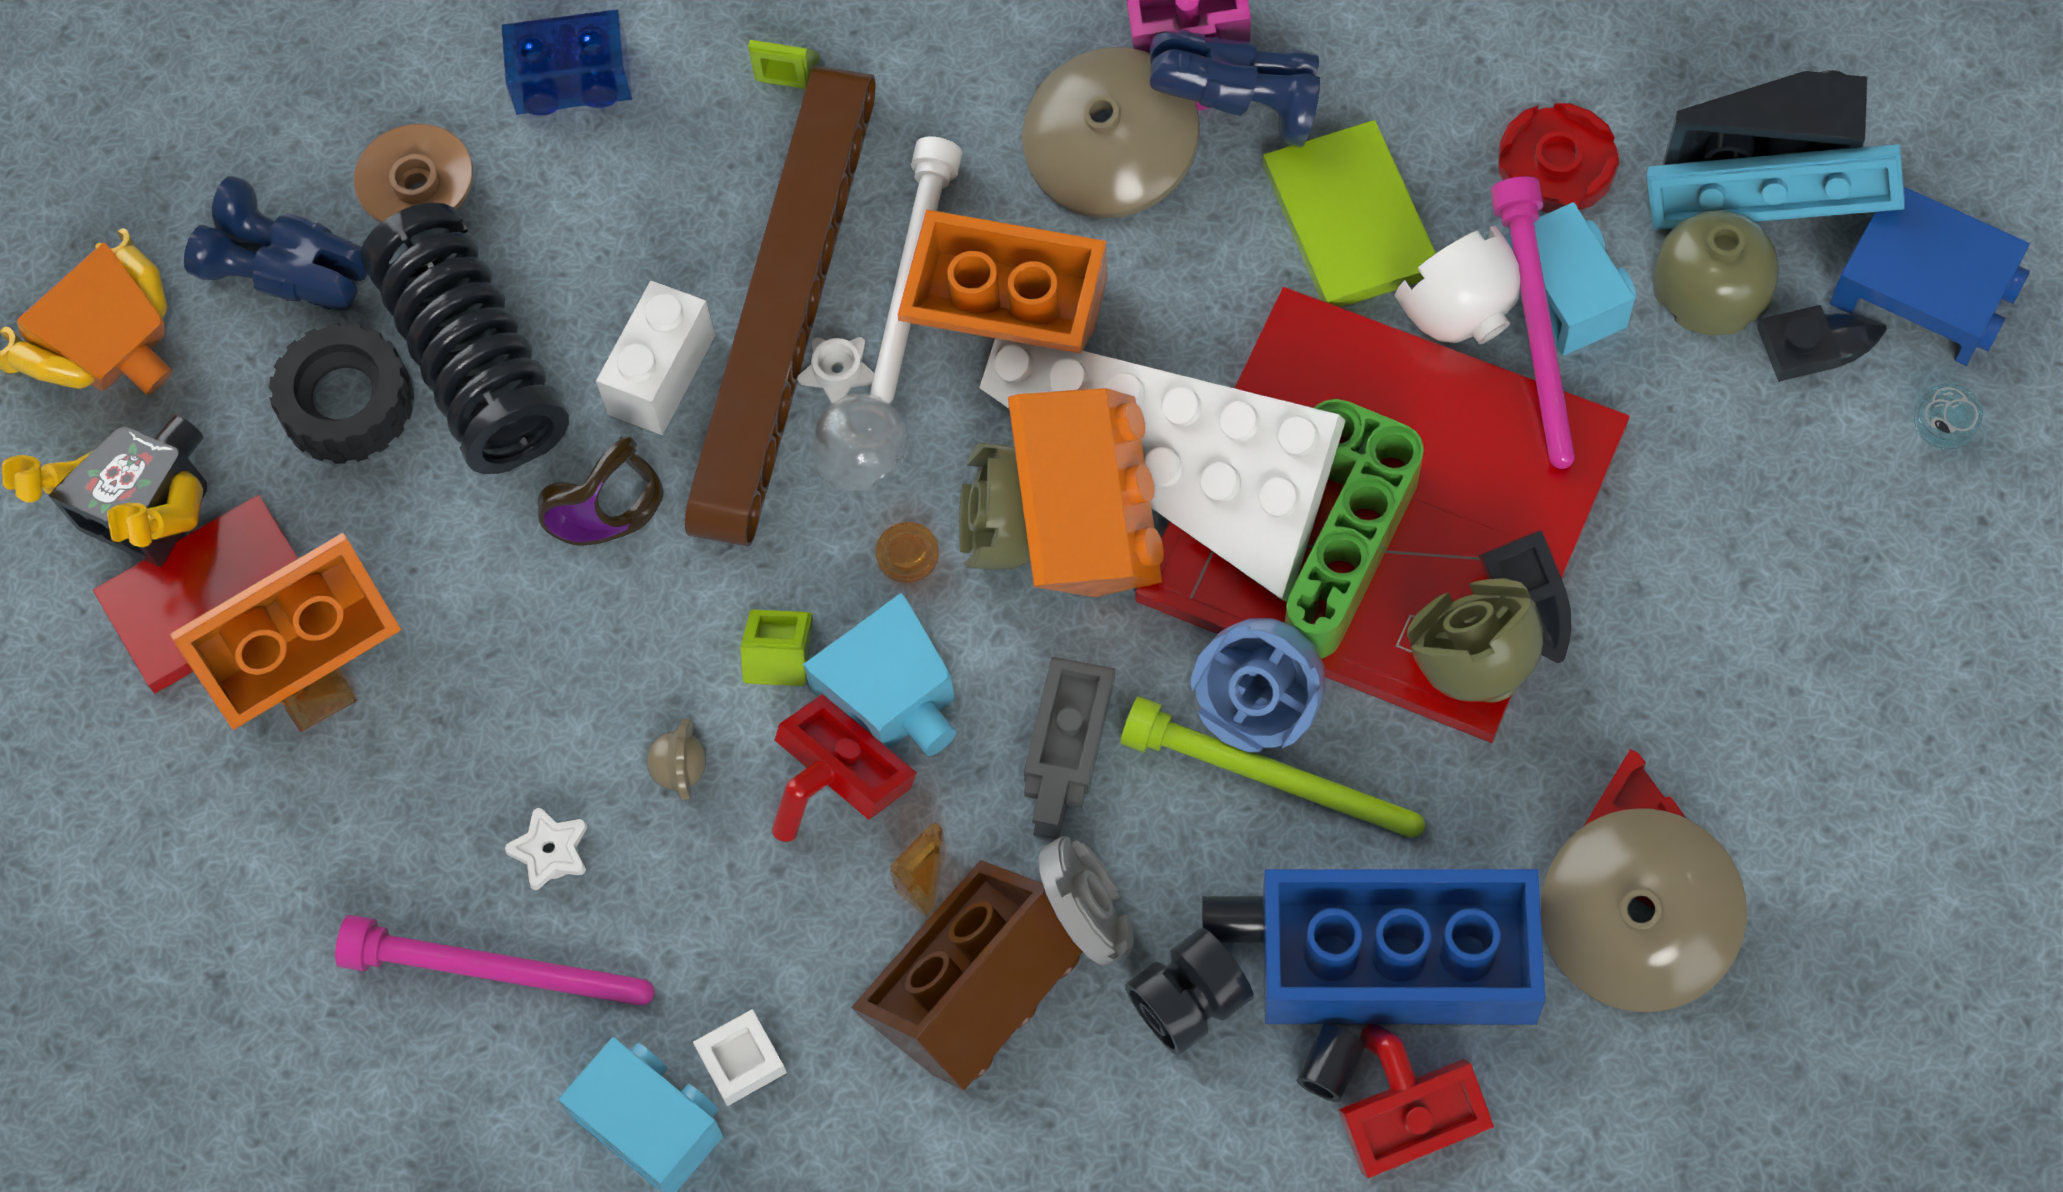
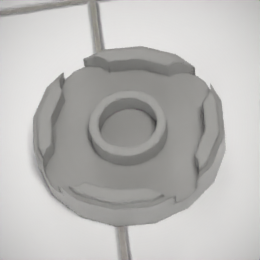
(1083, 899)

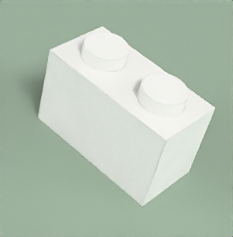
(656, 357)

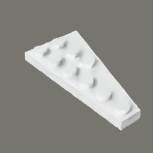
(1222, 460)

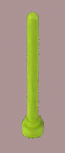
(1153, 729)

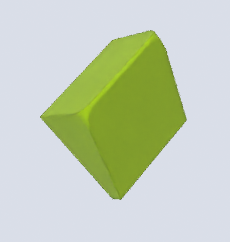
(782, 63)
(776, 647)

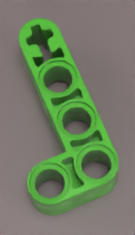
(1346, 536)

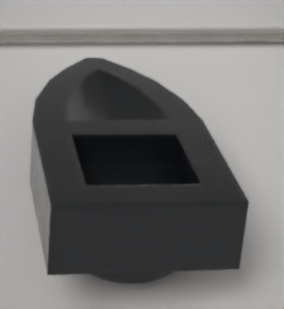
(1816, 342)
(1532, 564)

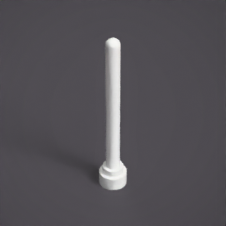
(935, 165)

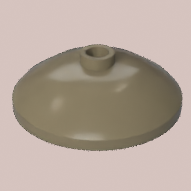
(1113, 164)
(1695, 919)

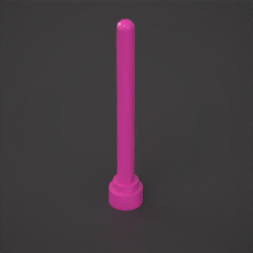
(1518, 205)
(366, 944)

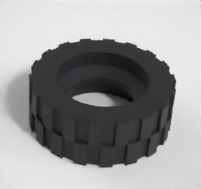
(335, 349)

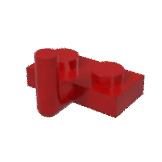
(840, 756)
(1415, 1112)

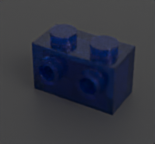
(566, 62)

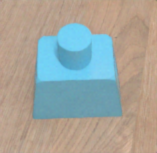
(888, 678)

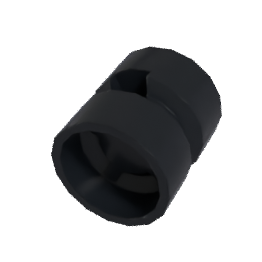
(1189, 991)

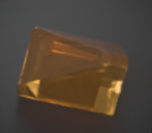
(319, 700)
(919, 869)

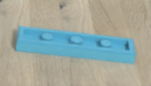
(1780, 185)

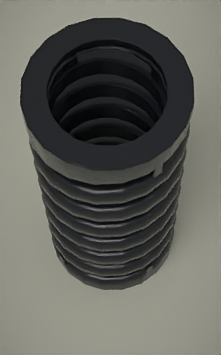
(458, 397)

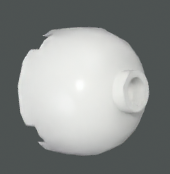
(1465, 289)

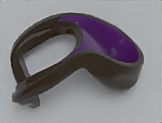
(573, 510)

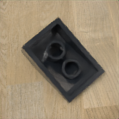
(1774, 118)

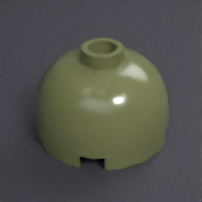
(1716, 272)
(993, 511)
(1480, 642)

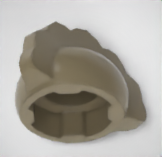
(677, 759)

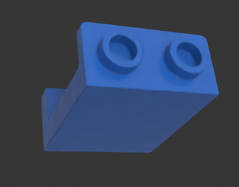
(1935, 271)

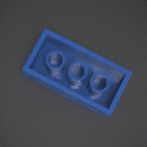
(1402, 946)

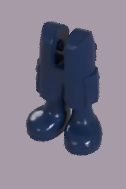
(1234, 73)
(296, 258)

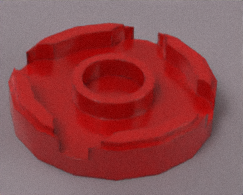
(1561, 172)

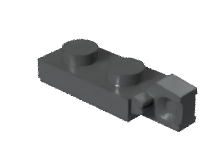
(1066, 740)

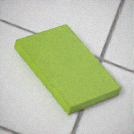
(1349, 214)

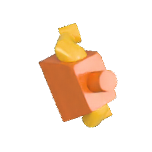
(95, 324)

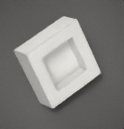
(739, 1057)

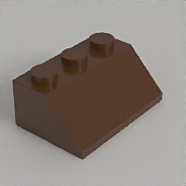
(971, 974)

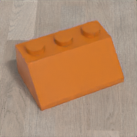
(1005, 281)
(1085, 491)
(286, 631)

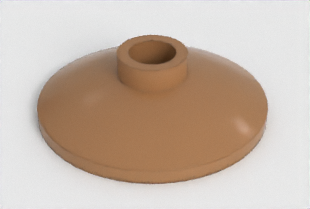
(407, 157)

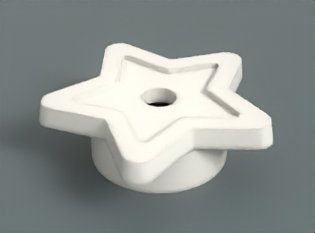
(832, 353)
(551, 865)

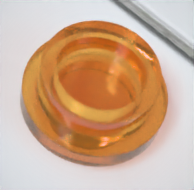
(907, 552)

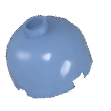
(1259, 684)

